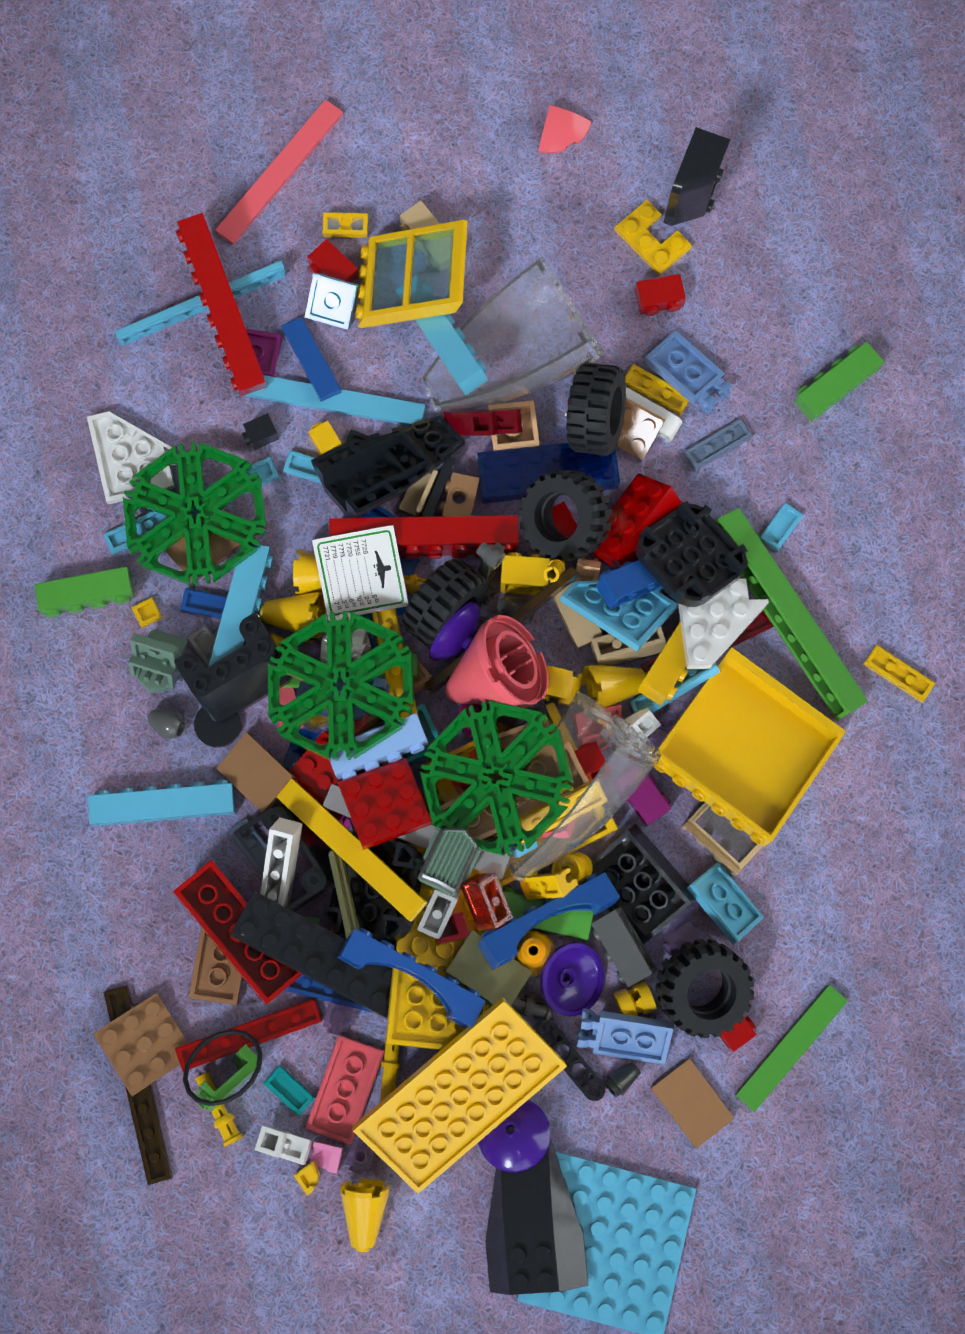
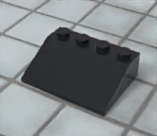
(646, 882)

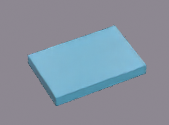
(725, 903)

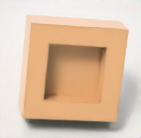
(588, 569)

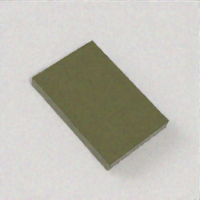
(474, 972)

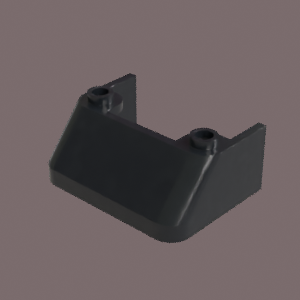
(696, 178)
(316, 879)

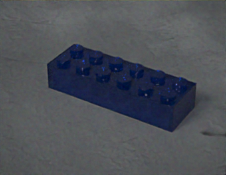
(509, 472)

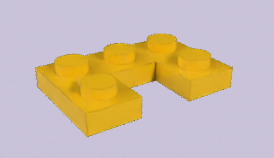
(635, 233)

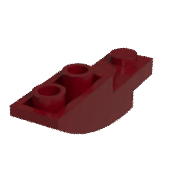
(484, 422)

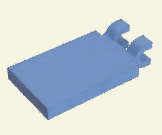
(688, 371)
(625, 1036)

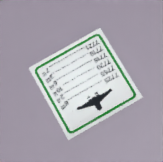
(360, 571)

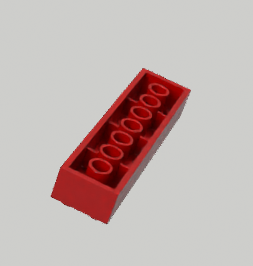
(438, 535)

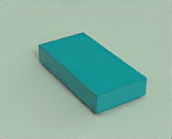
(289, 1090)

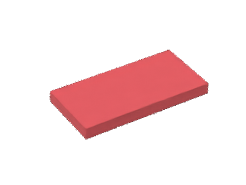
(344, 1089)

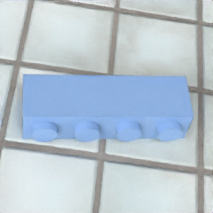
(406, 740)

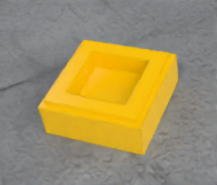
(147, 612)

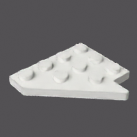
(122, 453)
(717, 624)

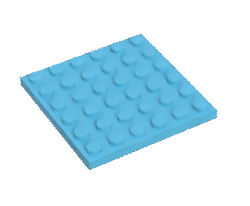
(631, 1242)

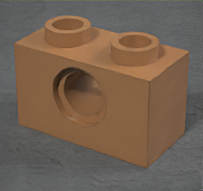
(460, 486)

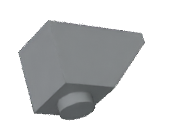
(437, 913)

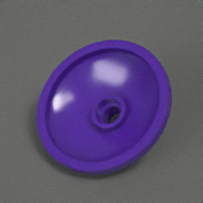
(456, 633)
(582, 979)
(524, 1146)

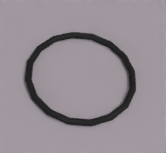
(243, 1089)

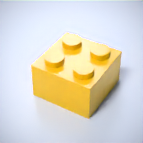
(523, 574)

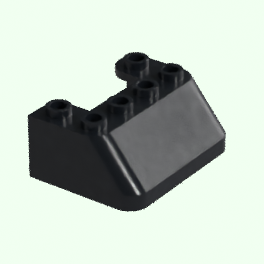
(236, 679)

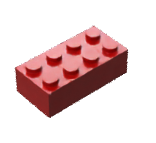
(639, 506)

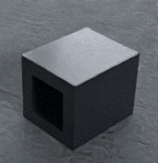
(260, 432)

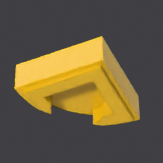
(308, 1177)

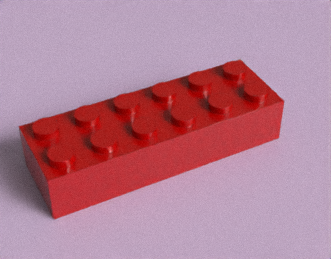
(216, 908)

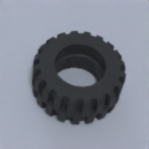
(596, 408)
(538, 519)
(441, 597)
(725, 1008)

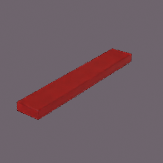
(261, 1029)

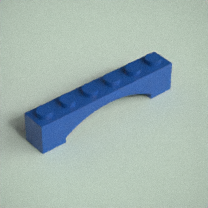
(593, 895)
(461, 1004)

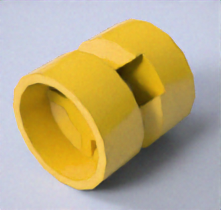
(578, 863)
(636, 1000)

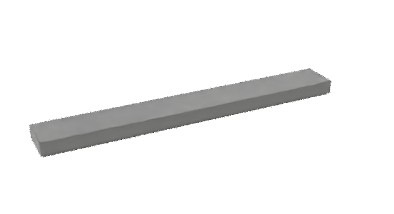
(485, 863)

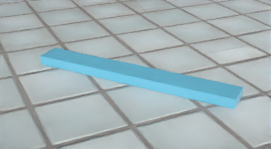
(194, 306)
(345, 403)
(117, 540)

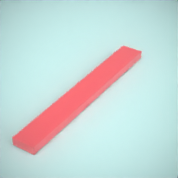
(279, 172)

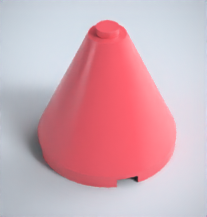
(499, 667)

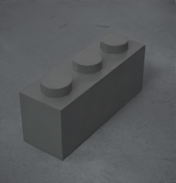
(623, 947)

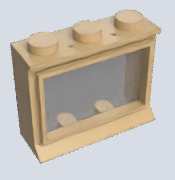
(717, 834)

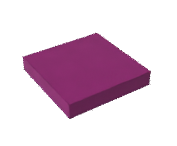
(267, 349)

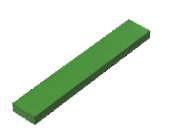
(791, 1048)

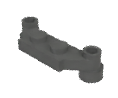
(491, 560)

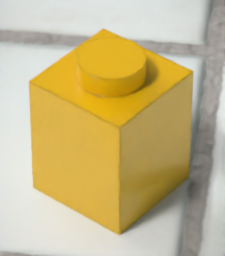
(323, 437)

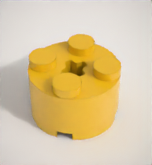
(562, 685)

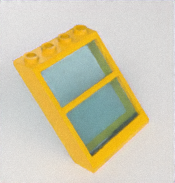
(412, 274)

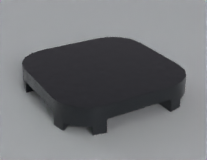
(690, 555)
(371, 908)

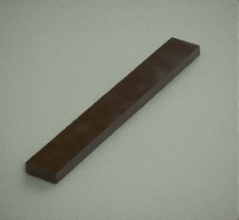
(520, 615)
(142, 1106)

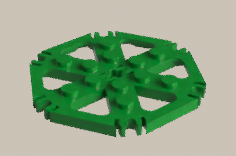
(174, 506)
(321, 678)
(492, 756)

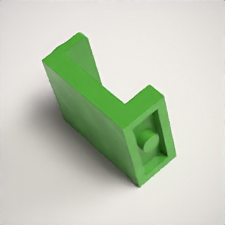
(246, 1063)

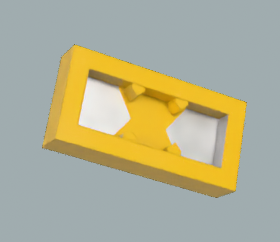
(345, 225)

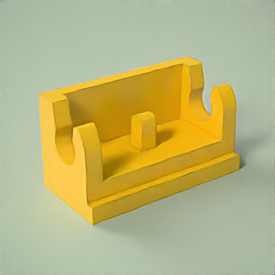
(548, 885)

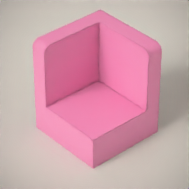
(327, 1155)

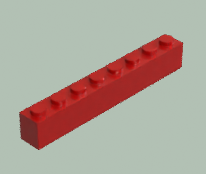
(221, 304)

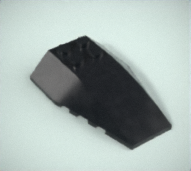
(383, 467)
(534, 1232)

